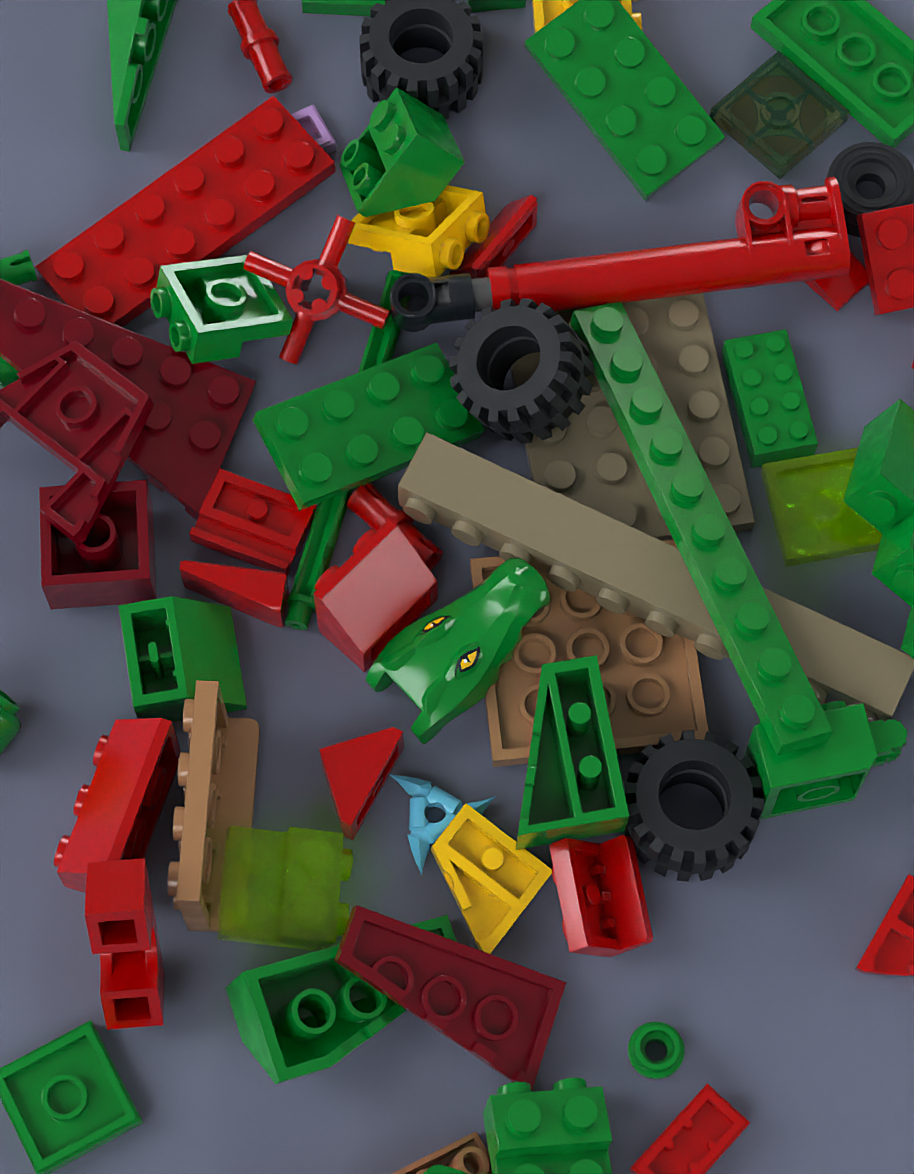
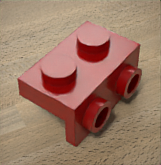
(600, 896)

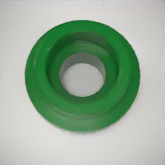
(664, 1035)

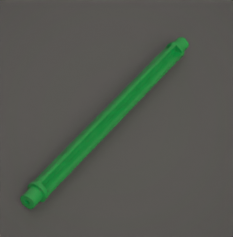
(331, 512)

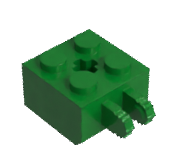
(827, 771)

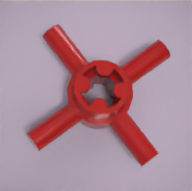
(298, 281)

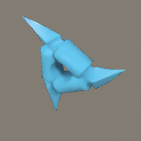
(422, 799)

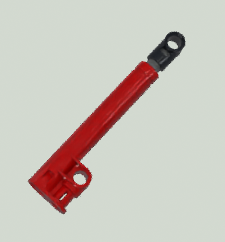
(795, 245)

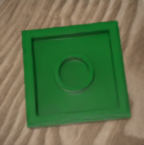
(66, 1099)

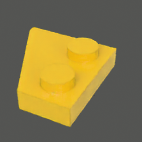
(487, 875)

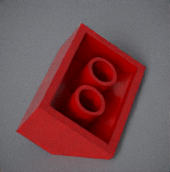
(123, 800)

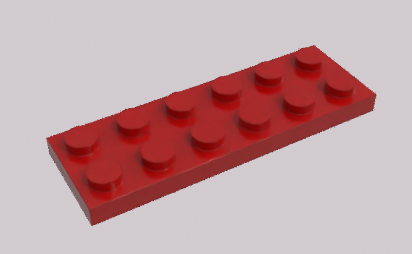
(188, 214)

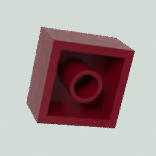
(114, 560)

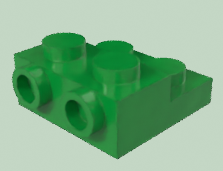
(217, 307)
(548, 1129)

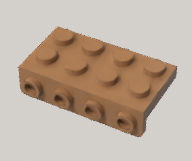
(218, 794)

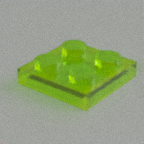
(810, 508)

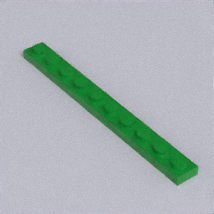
(702, 532)

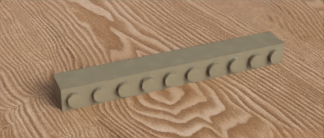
(631, 570)

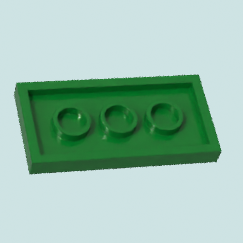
(850, 55)
(624, 92)
(364, 425)

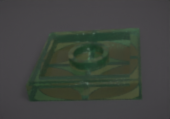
(779, 114)

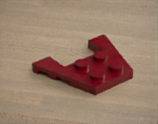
(84, 419)

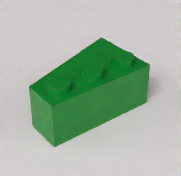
(572, 761)

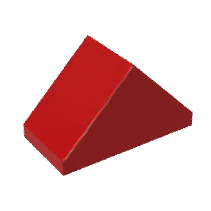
(357, 773)

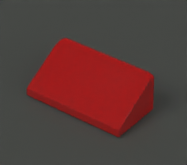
(504, 237)

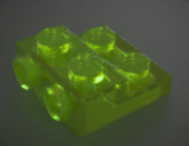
(284, 887)

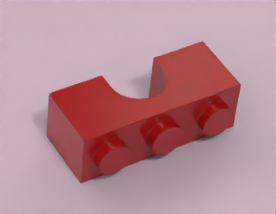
(127, 939)

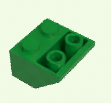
(400, 157)
(172, 646)

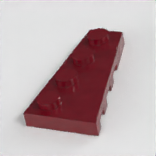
(465, 994)

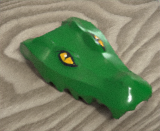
(457, 651)

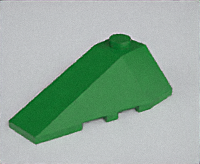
(136, 43)
(311, 1010)

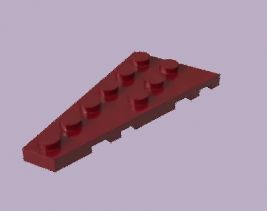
(193, 403)

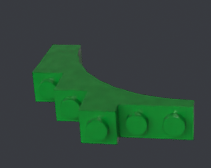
(884, 496)

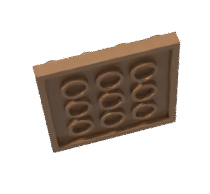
(646, 677)

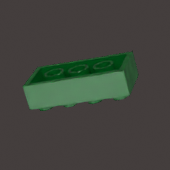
(768, 398)

